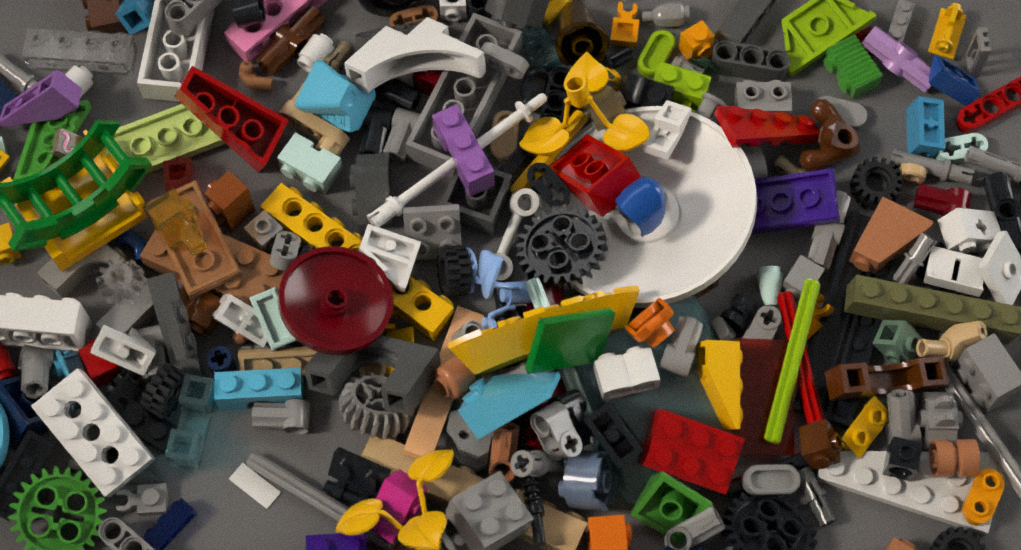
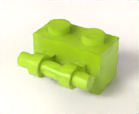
(687, 83)

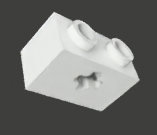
(969, 230)

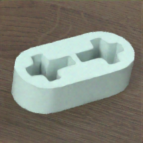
(960, 145)

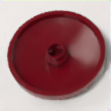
(335, 300)

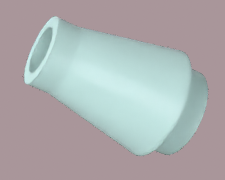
(770, 284)

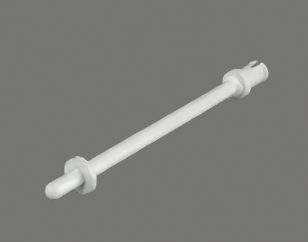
(395, 205)

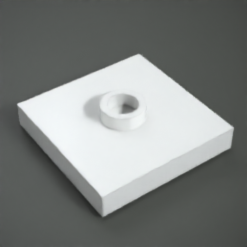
(1002, 269)

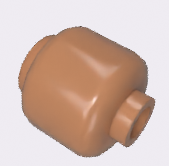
(453, 378)

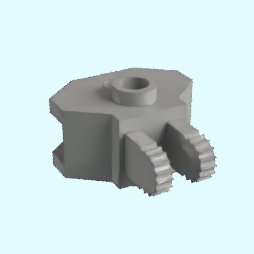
(938, 417)
(466, 447)

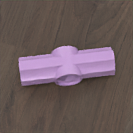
(898, 58)

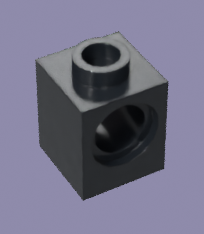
(902, 458)

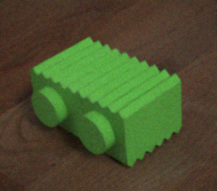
(852, 67)

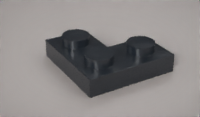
(147, 427)

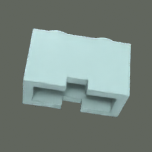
(308, 165)

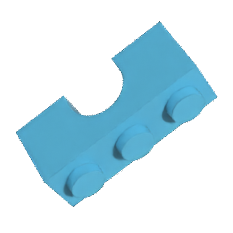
(238, 388)

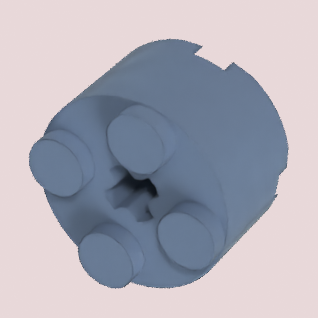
(589, 481)

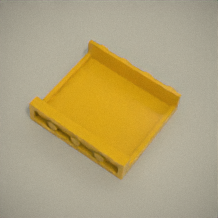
(78, 246)

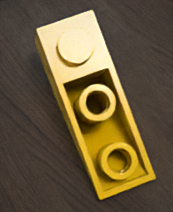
(719, 373)

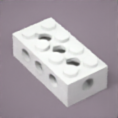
(73, 432)

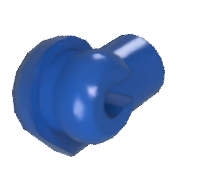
(134, 241)

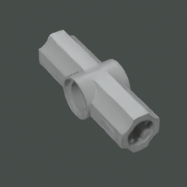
(828, 236)

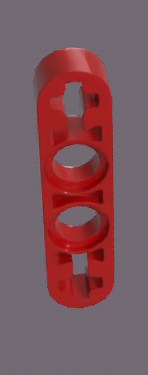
(985, 118)

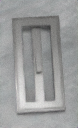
(978, 51)

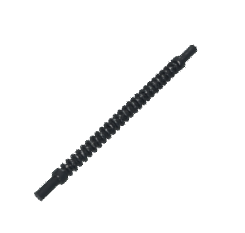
(530, 484)

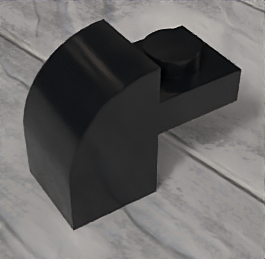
(645, 92)

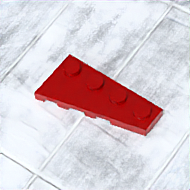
(761, 126)

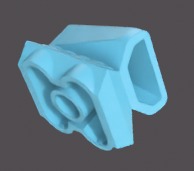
(334, 98)

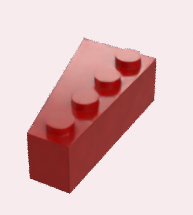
(232, 116)

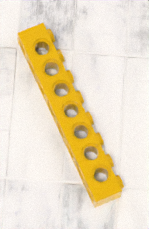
(285, 200)

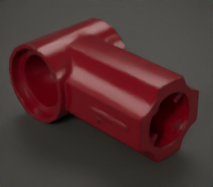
(941, 200)

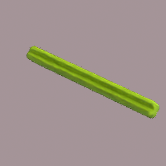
(792, 361)

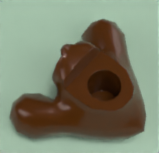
(836, 138)

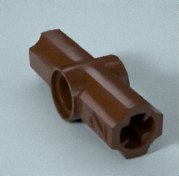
(291, 40)

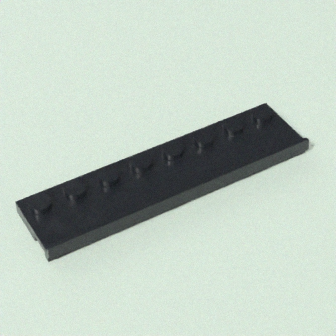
(844, 336)

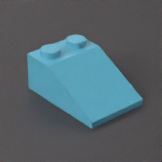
(504, 399)

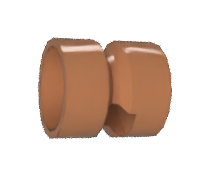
(951, 458)

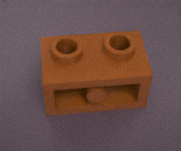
(229, 201)

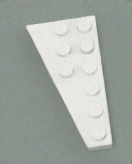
(924, 495)

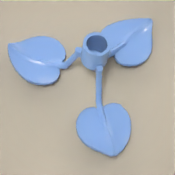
(509, 292)

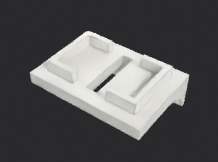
(941, 267)

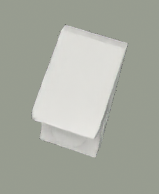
(125, 350)

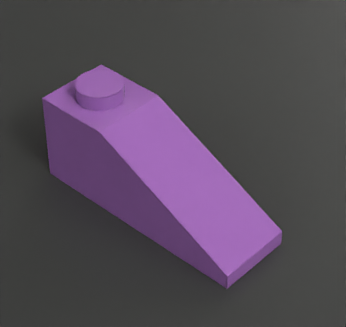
(43, 101)

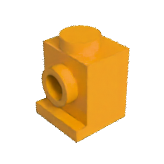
(696, 41)

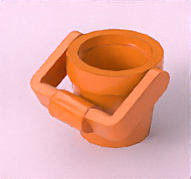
(652, 324)

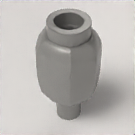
(668, 14)

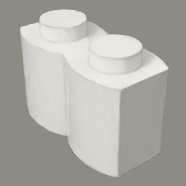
(626, 373)

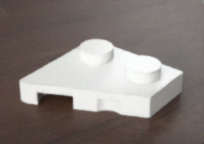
(391, 252)

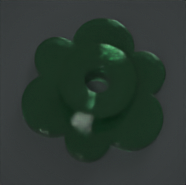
(704, 63)

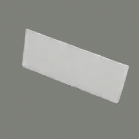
(254, 485)

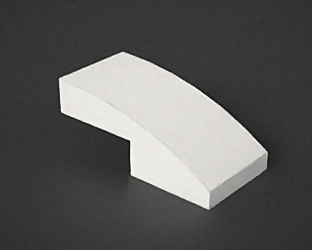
(667, 130)

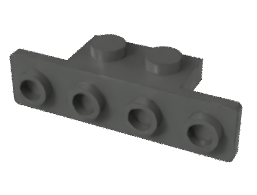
(174, 323)

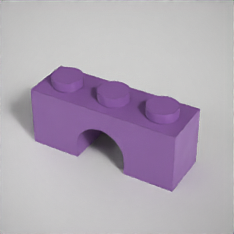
(468, 155)

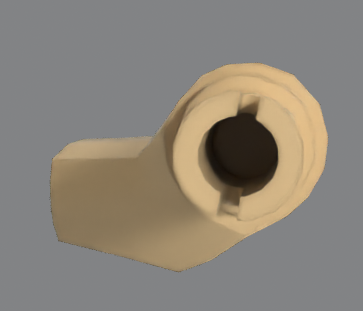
(953, 341)

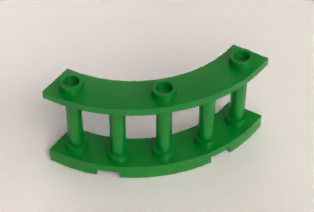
(83, 212)

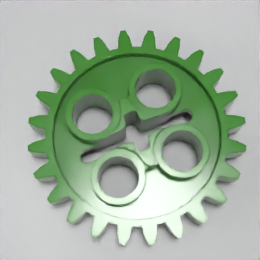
(63, 487)

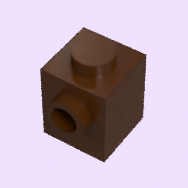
(820, 444)

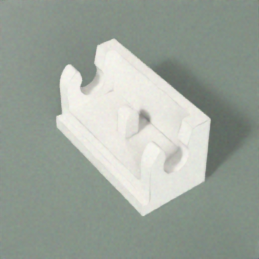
(240, 318)

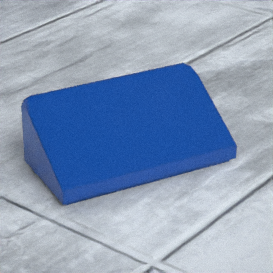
(953, 81)

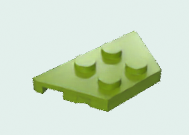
(819, 26)

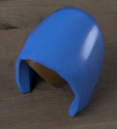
(643, 204)

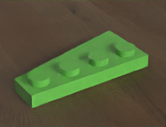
(40, 139)

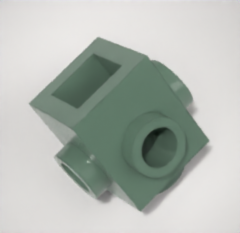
(897, 341)

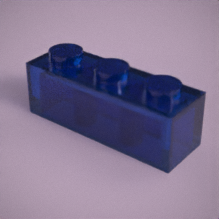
(169, 525)

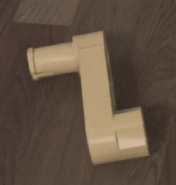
(328, 135)

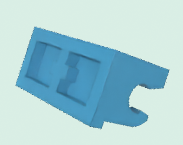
(925, 126)

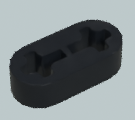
(553, 182)

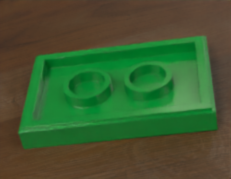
(569, 340)

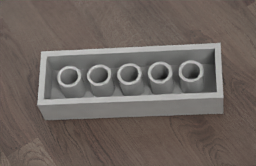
(470, 93)

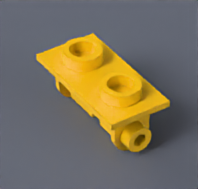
(947, 31)
(865, 427)

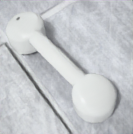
(519, 208)

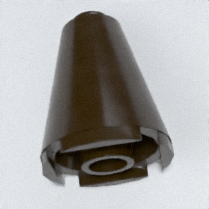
(579, 34)

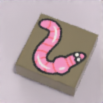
(64, 142)

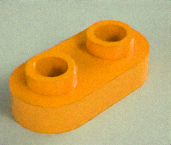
(983, 495)

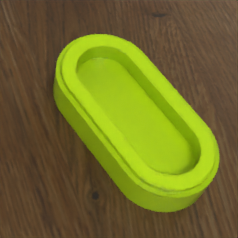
(657, 49)

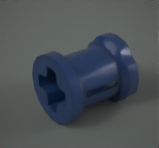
(225, 355)

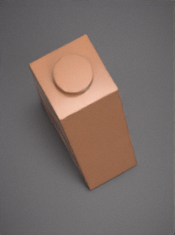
(888, 236)

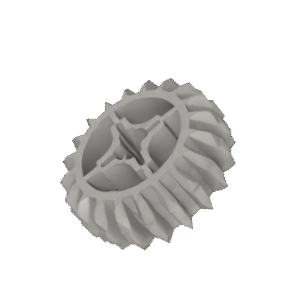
(365, 411)

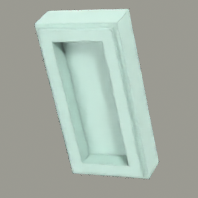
(268, 314)

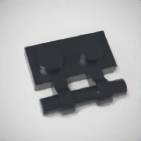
(357, 472)

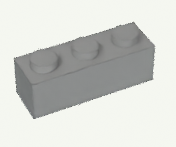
(900, 20)

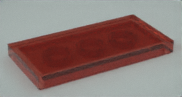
(760, 378)

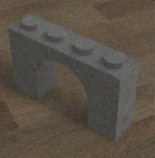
(404, 387)

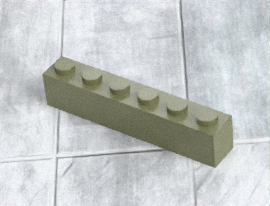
(929, 307)

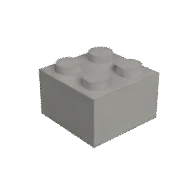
(988, 374)
(489, 514)

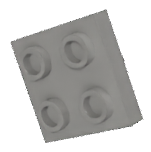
(433, 228)

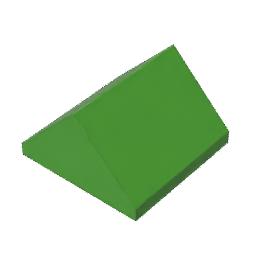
(668, 503)

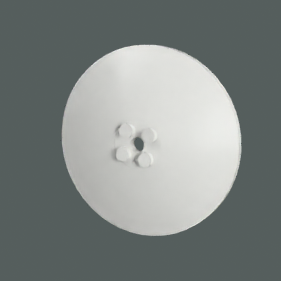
(704, 220)

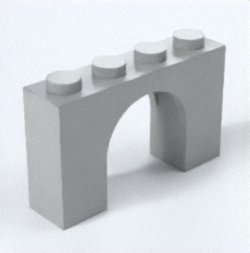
(119, 318)

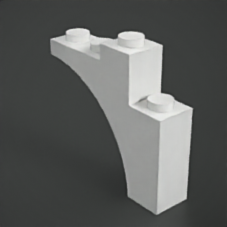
(423, 49)

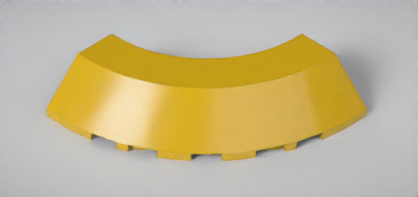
(511, 341)

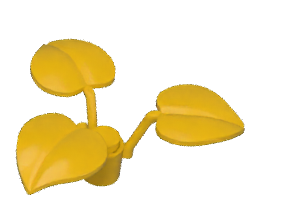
(584, 78)
(421, 531)

